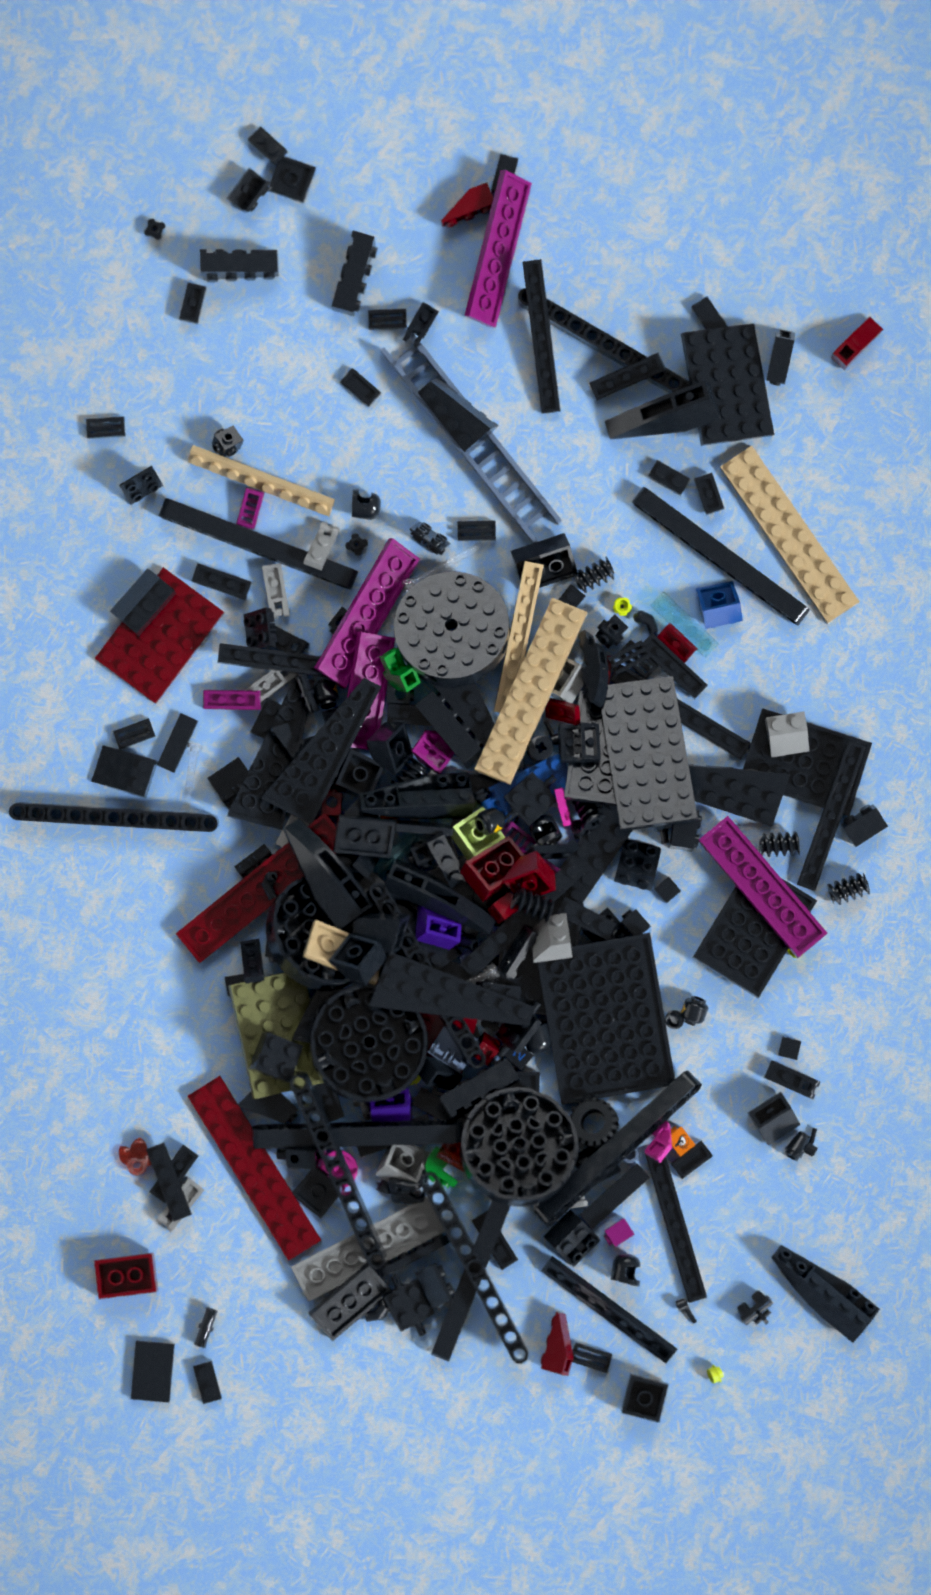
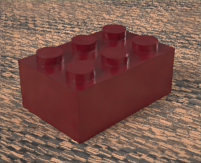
(488, 868)
(126, 1275)

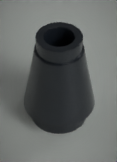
(796, 1147)

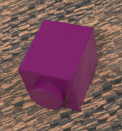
(618, 1233)

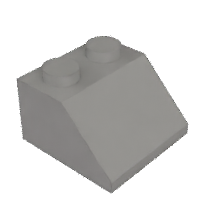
(569, 682)
(787, 734)
(552, 939)
(402, 1163)

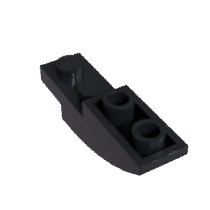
(596, 672)

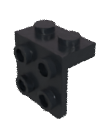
(637, 864)

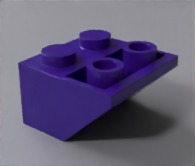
(437, 929)
(393, 1109)

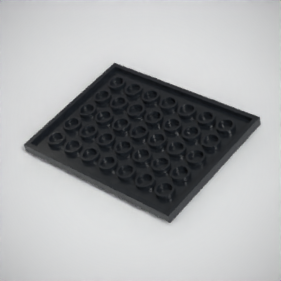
(606, 1019)

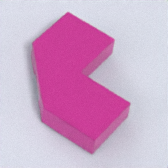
(563, 807)
(661, 1144)

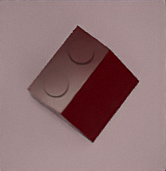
(532, 874)

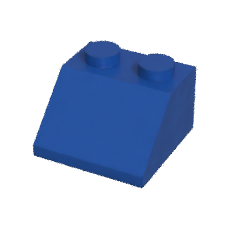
(719, 604)

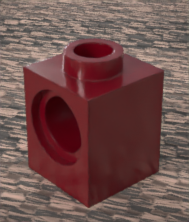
(334, 811)
(501, 909)
(489, 1046)

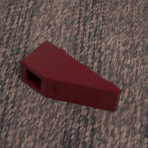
(473, 202)
(856, 343)
(559, 1351)

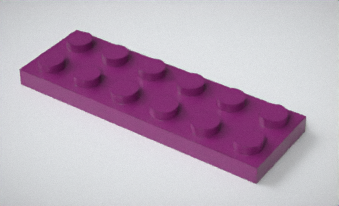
(369, 666)

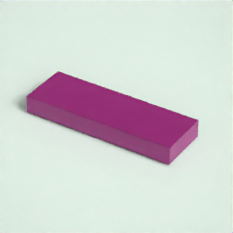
(232, 699)

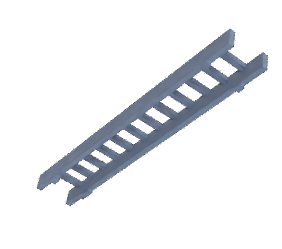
(477, 467)

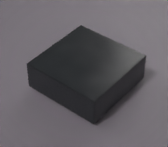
(667, 889)
(789, 1048)

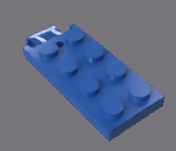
(541, 770)

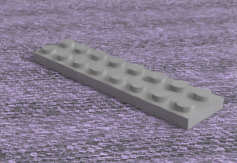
(340, 1261)

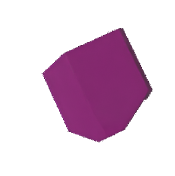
(432, 751)

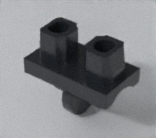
(757, 1311)

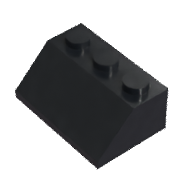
(552, 553)
(143, 602)

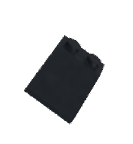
(124, 771)

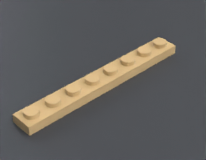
(261, 480)
(519, 629)

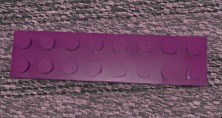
(498, 249)
(367, 610)
(762, 887)

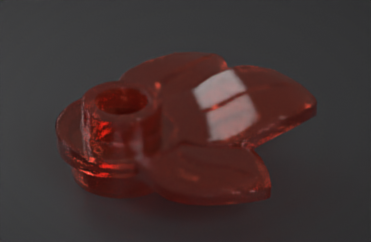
(135, 1154)

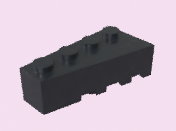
(238, 265)

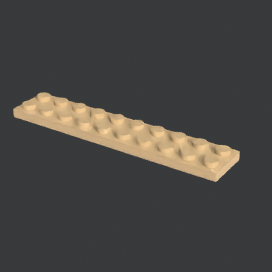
(789, 534)
(531, 691)

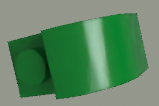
(397, 673)
(437, 1165)

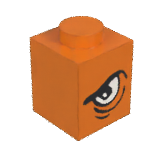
(681, 1141)

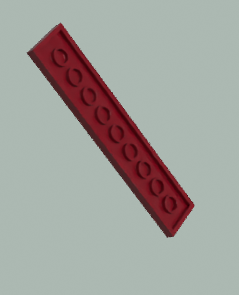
(247, 898)
(254, 1168)

